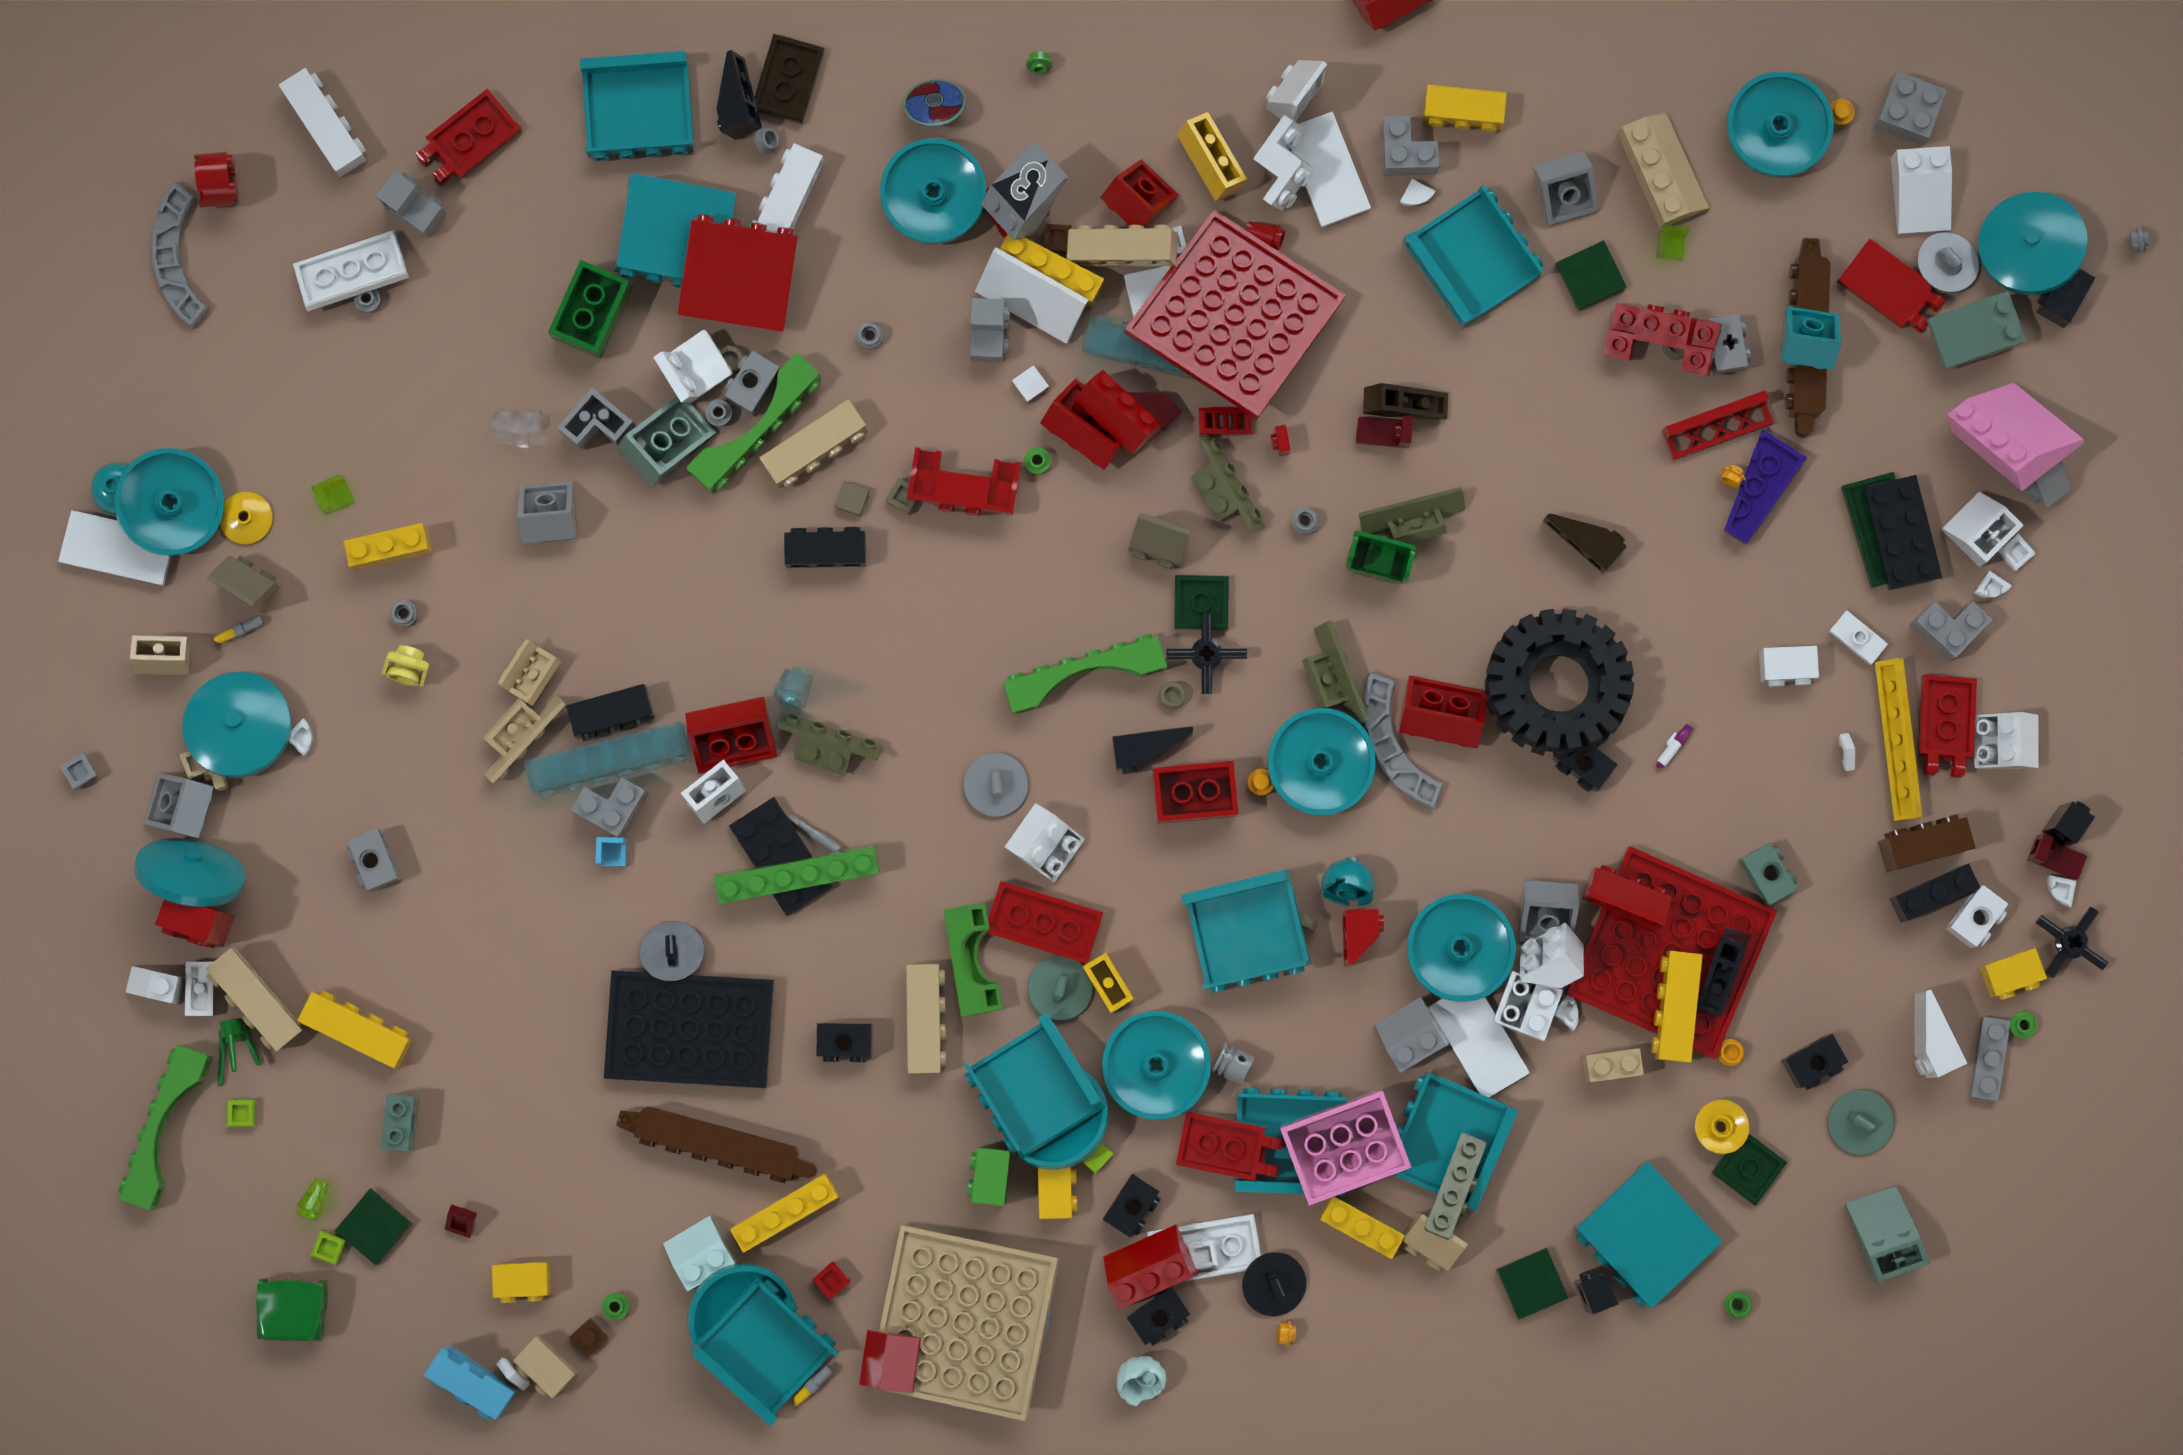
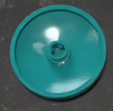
(1779, 124)
(933, 191)
(2032, 243)
(168, 502)
(237, 725)
(1321, 761)
(189, 872)
(1461, 948)
(1156, 1065)
(1074, 1144)
(720, 1291)

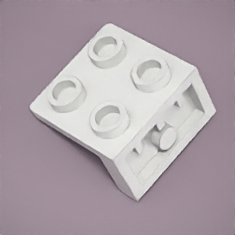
(694, 367)

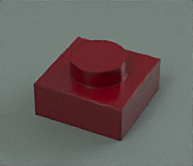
(460, 1221)

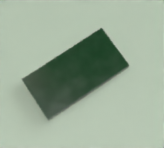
(1862, 526)

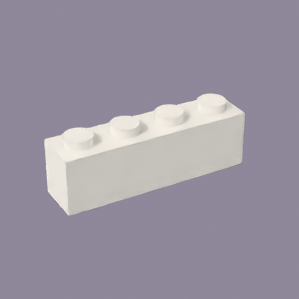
(322, 121)
(790, 188)

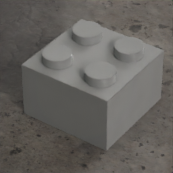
(1909, 108)

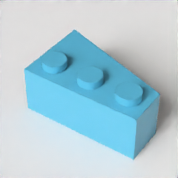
(470, 1382)

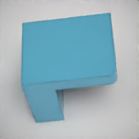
(611, 851)

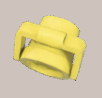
(406, 666)

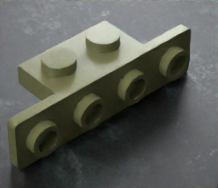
(1222, 487)
(1414, 518)
(1332, 676)
(827, 746)
(1456, 1184)

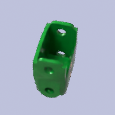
(1380, 558)
(291, 1310)

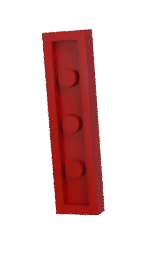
(1712, 416)

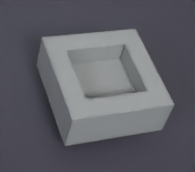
(79, 771)

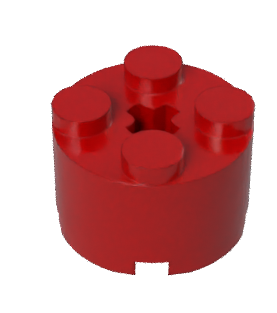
(214, 180)

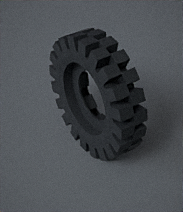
(1567, 636)

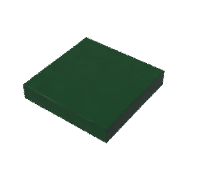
(1591, 275)
(1201, 596)
(1750, 1169)
(373, 1226)
(1532, 1283)

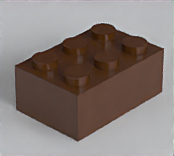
(1926, 842)

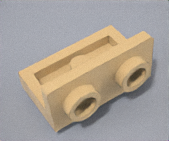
(529, 672)

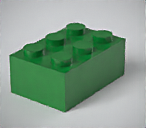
(590, 309)

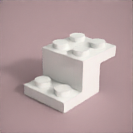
(1287, 166)

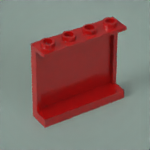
(737, 273)

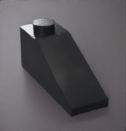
(736, 100)
(1140, 749)
(1723, 971)

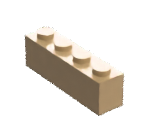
(1122, 247)
(813, 444)
(254, 999)
(923, 1018)

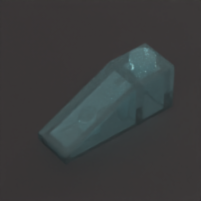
(794, 687)

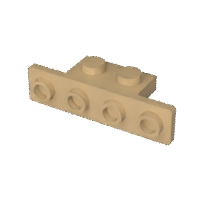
(516, 731)

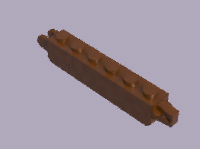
(1809, 292)
(716, 1142)

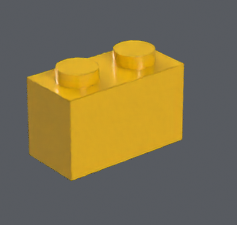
(2013, 973)
(1108, 983)
(1055, 1193)
(521, 1280)

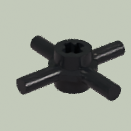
(1206, 641)
(2081, 942)

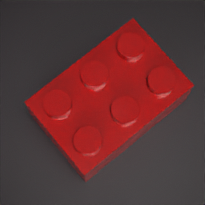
(1195, 792)
(195, 924)

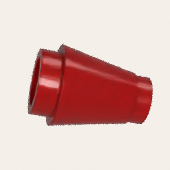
(1268, 233)

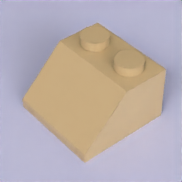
(1439, 1251)

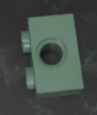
(1754, 866)
(399, 1122)

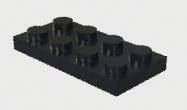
(1902, 532)
(772, 840)

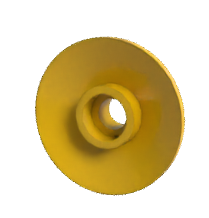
(258, 522)
(1735, 1123)

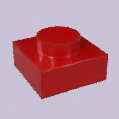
(1280, 440)
(831, 1280)

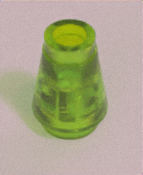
(313, 1200)

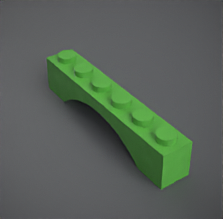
(717, 463)
(1139, 658)
(797, 874)
(145, 1180)

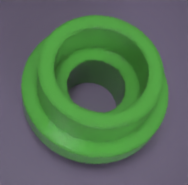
(1039, 62)
(1037, 469)
(2015, 1025)
(1746, 1304)
(624, 1306)

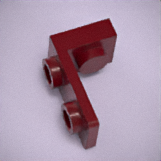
(1385, 432)
(2056, 857)

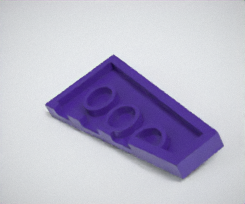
(1767, 477)

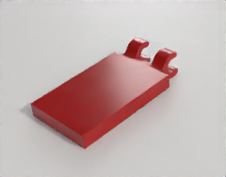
(468, 137)
(1890, 286)
(1947, 722)
(1226, 1147)

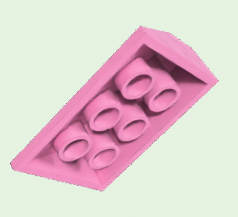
(2013, 433)
(1345, 1146)

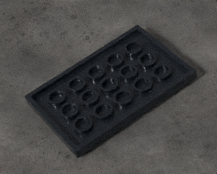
(689, 1030)

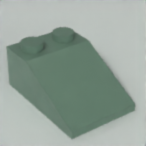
(1976, 330)
(665, 440)

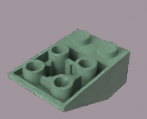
(1886, 1234)

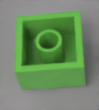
(989, 1177)

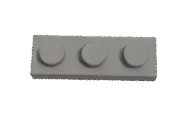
(1989, 1058)

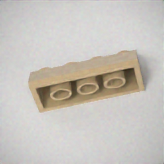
(1662, 169)

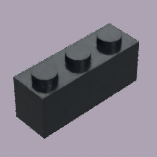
(825, 548)
(610, 712)
(1934, 893)

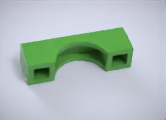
(964, 930)

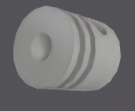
(1233, 1064)

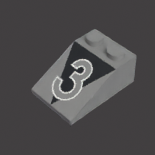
(1025, 192)

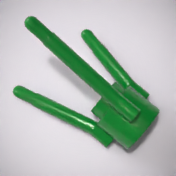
(231, 1033)

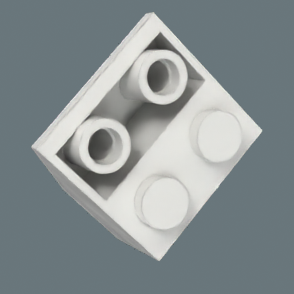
(1982, 528)
(2006, 741)
(1044, 842)
(1552, 958)
(1527, 1007)

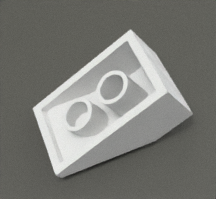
(1297, 89)
(1922, 189)
(1933, 1039)

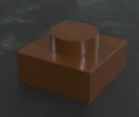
(1056, 237)
(589, 1337)

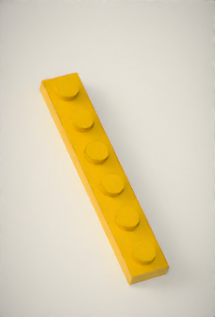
(1898, 739)

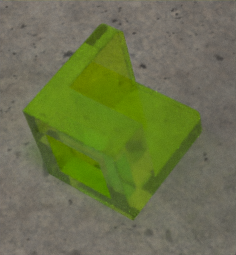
(1671, 242)
(332, 494)

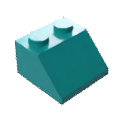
(1810, 338)

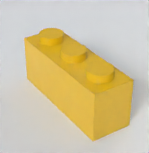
(1464, 108)
(1211, 156)
(388, 547)
(1361, 1227)

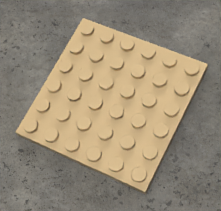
(976, 1316)

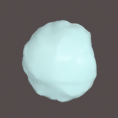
(1140, 1380)

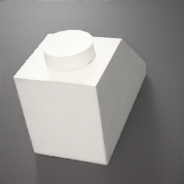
(155, 985)

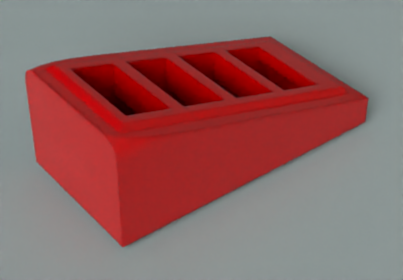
(1225, 431)

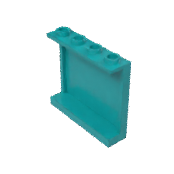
(637, 105)
(659, 225)
(1474, 256)
(1247, 930)
(1034, 1088)
(1272, 1112)
(1435, 1124)
(1647, 1236)
(763, 1348)

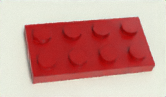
(1044, 922)

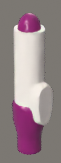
(1673, 744)

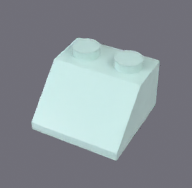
(698, 1253)

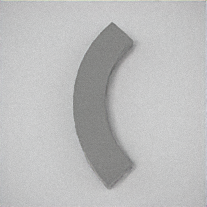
(166, 255)
(1387, 749)

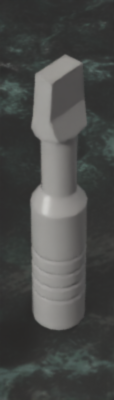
(817, 835)

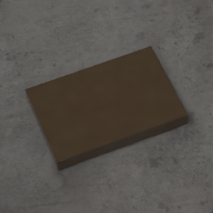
(788, 78)

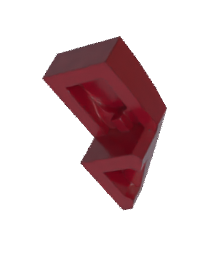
(1159, 405)

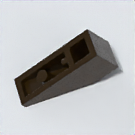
(1401, 401)
(1591, 541)

